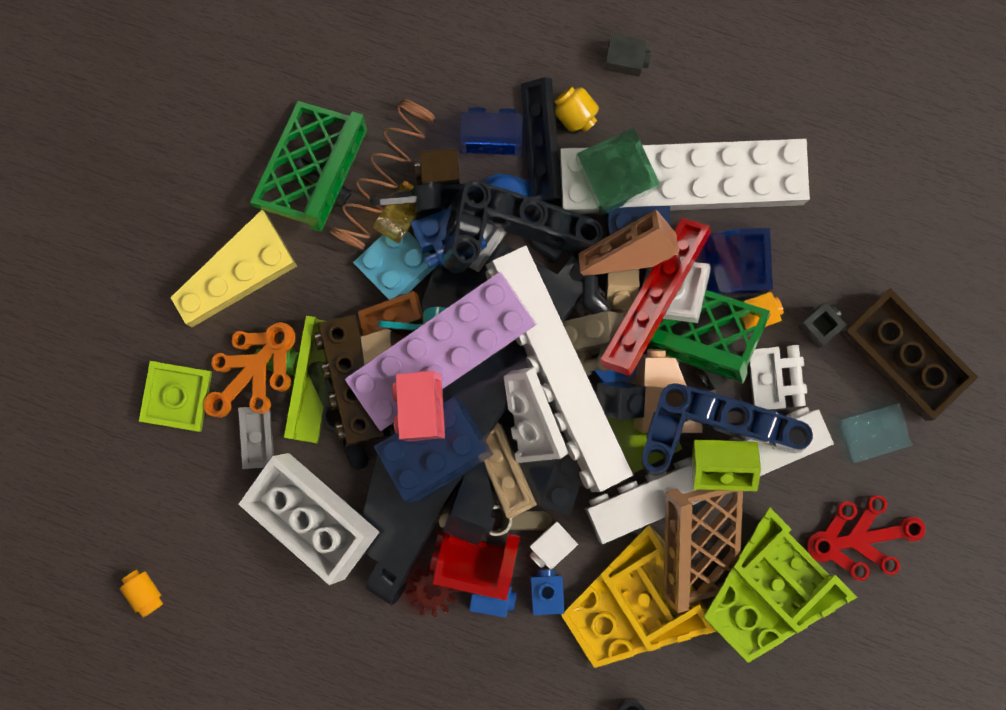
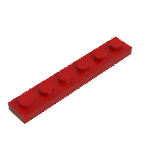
(654, 299)

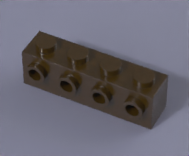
(343, 357)

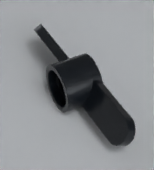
(426, 198)
(355, 454)

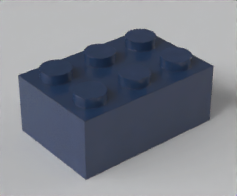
(429, 464)

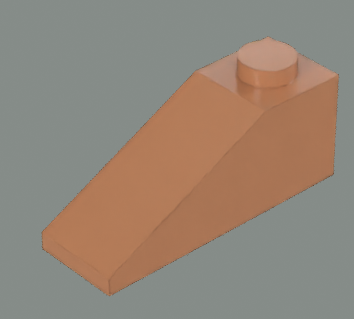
(632, 247)

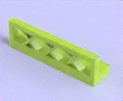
(305, 407)

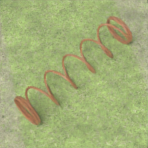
(415, 110)

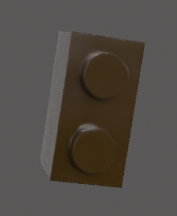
(437, 167)

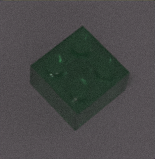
(617, 171)

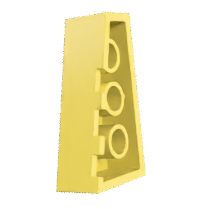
(238, 269)

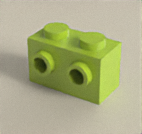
(725, 465)

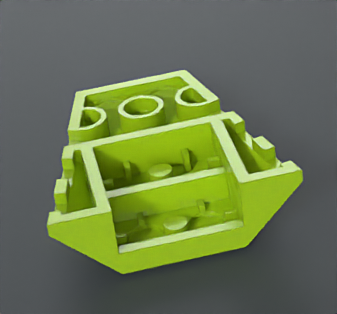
(773, 592)

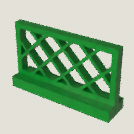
(335, 166)
(710, 356)

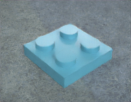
(393, 265)

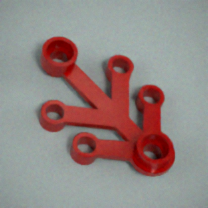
(861, 538)

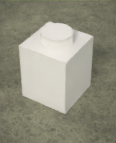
(552, 546)

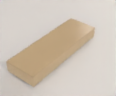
(507, 475)

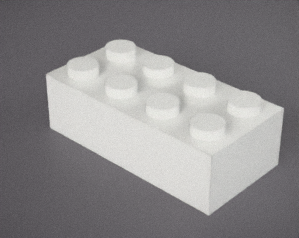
(308, 518)

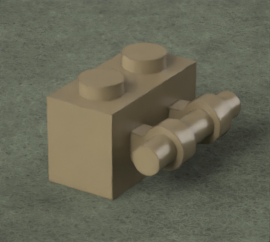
(592, 336)

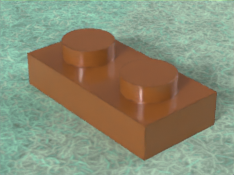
(399, 309)

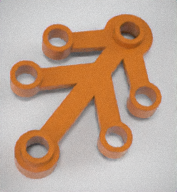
(254, 367)

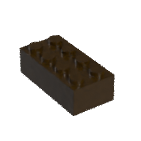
(909, 355)

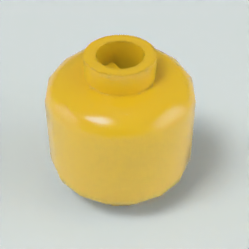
(576, 109)

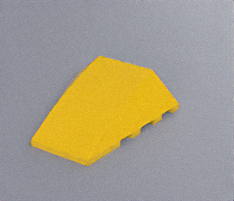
(627, 607)

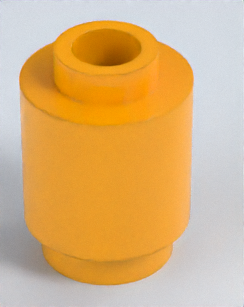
(141, 593)

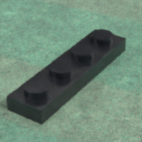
(541, 140)

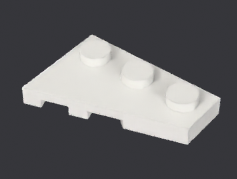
(534, 422)

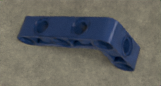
(712, 411)

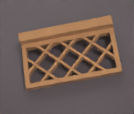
(678, 552)

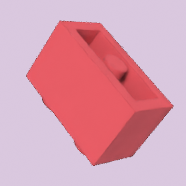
(419, 406)

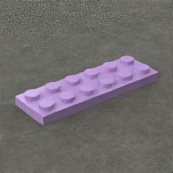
(445, 344)

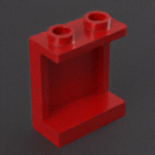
(474, 568)

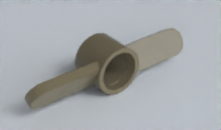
(525, 521)

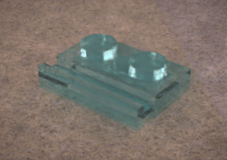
(875, 433)

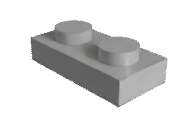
(255, 438)

